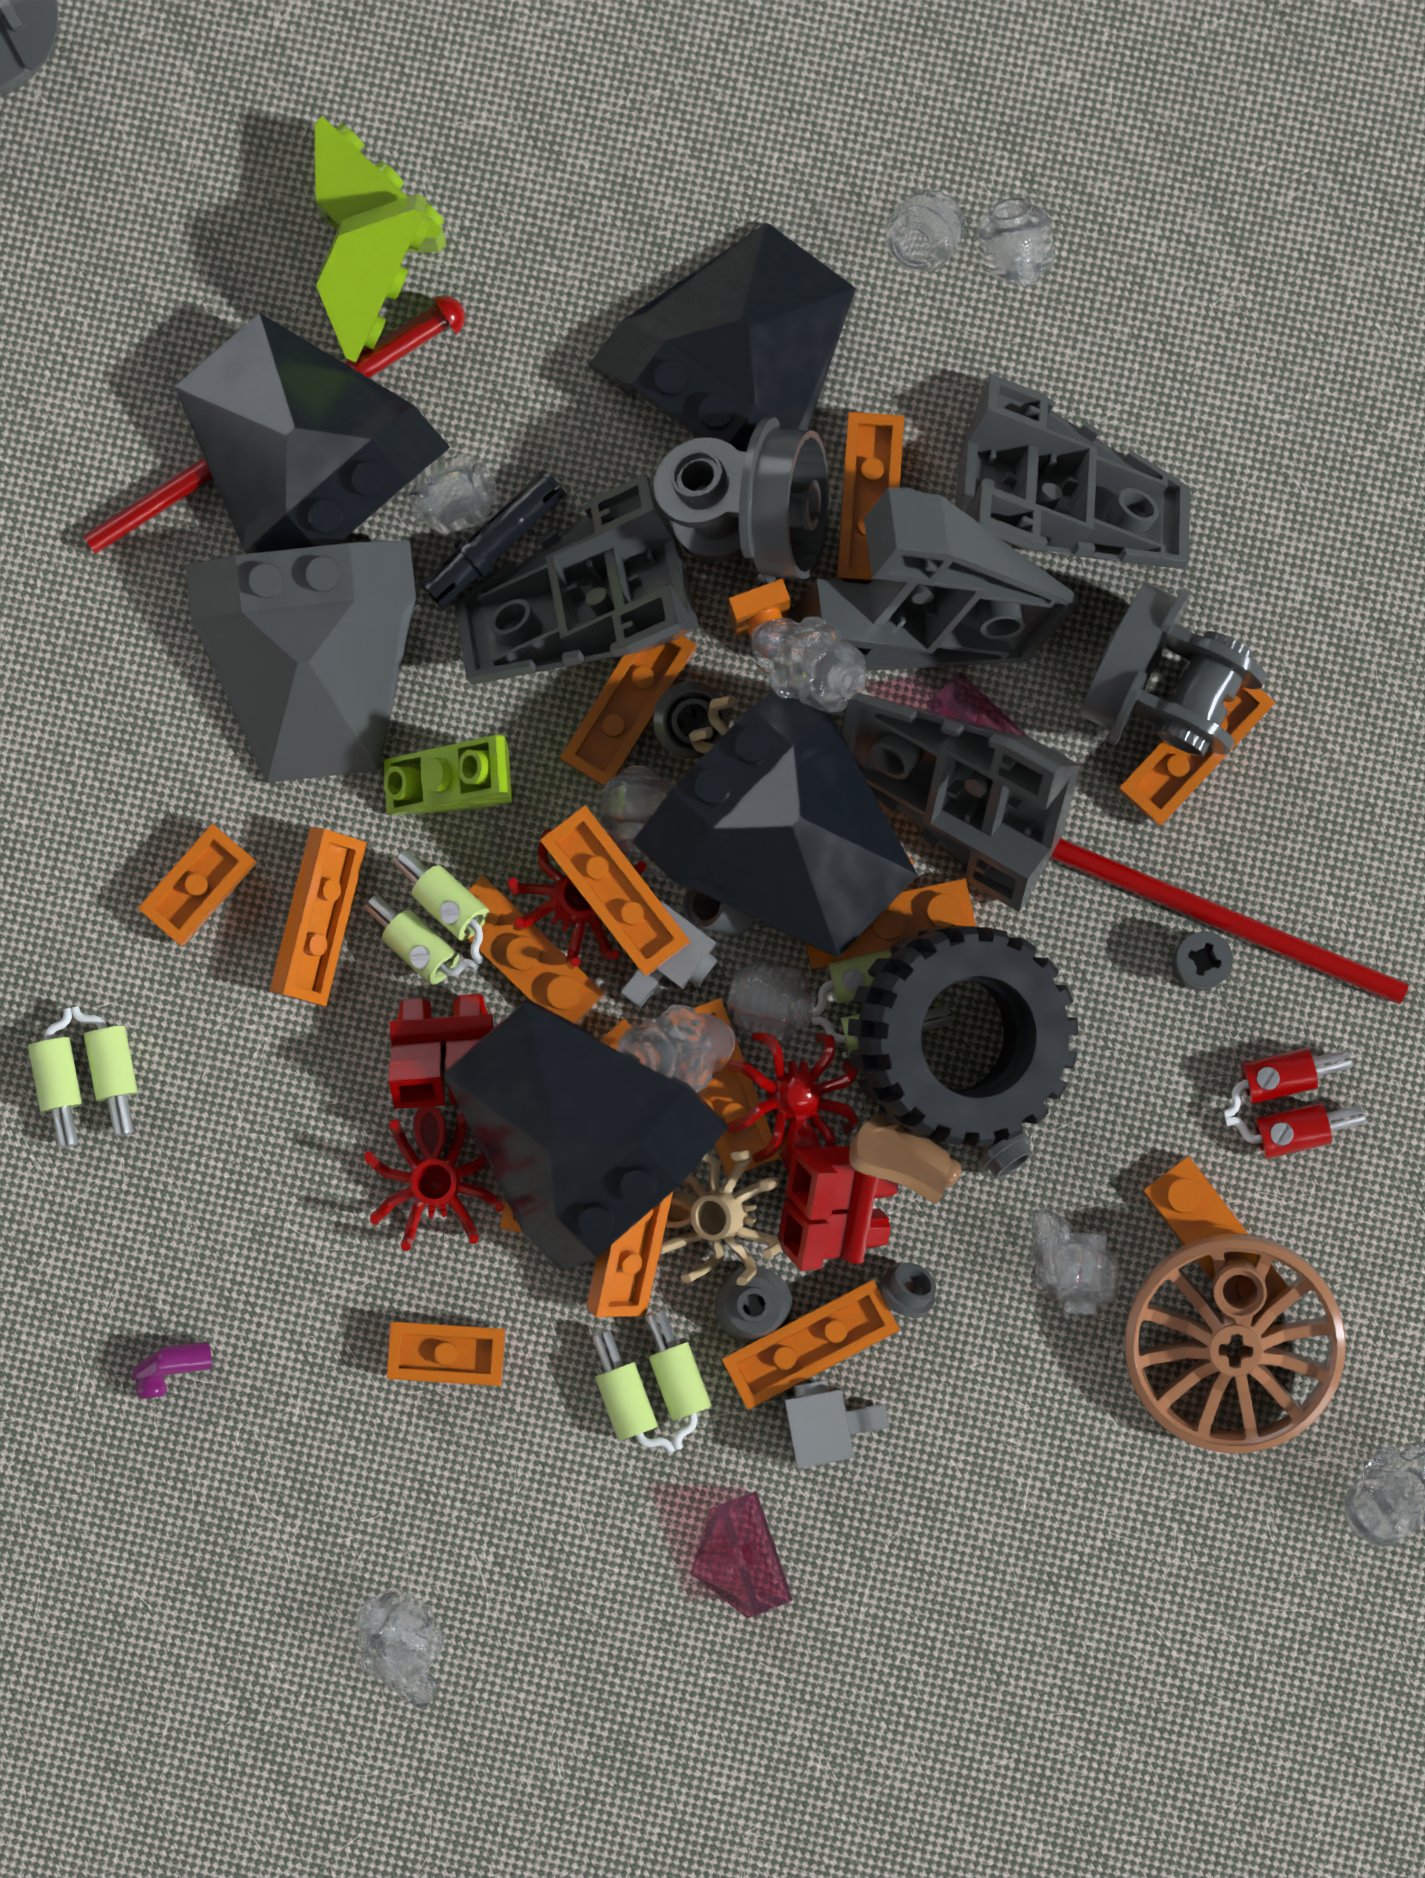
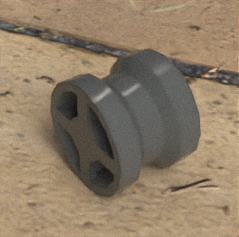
(1189, 967)

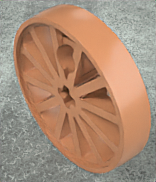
(1259, 1338)

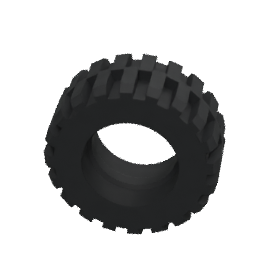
(1031, 1050)

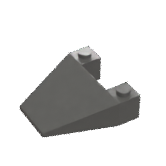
(939, 591)

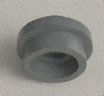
(1005, 1155)
(909, 1290)

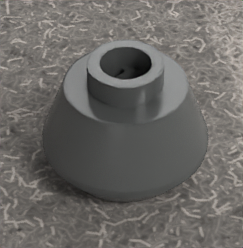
(675, 705)
(761, 1319)

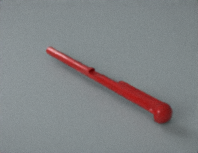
(444, 314)

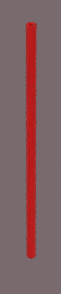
(1230, 921)

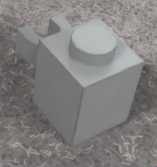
(688, 965)
(822, 1425)

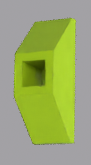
(352, 184)
(366, 269)
(449, 778)

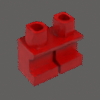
(425, 1043)
(831, 1209)

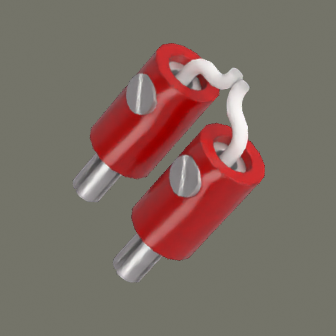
(1295, 1128)

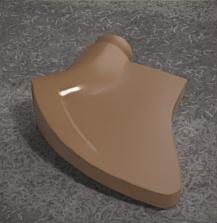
(897, 1156)

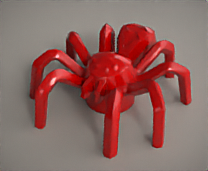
(569, 907)
(795, 1098)
(433, 1180)

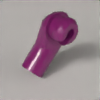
(168, 1361)

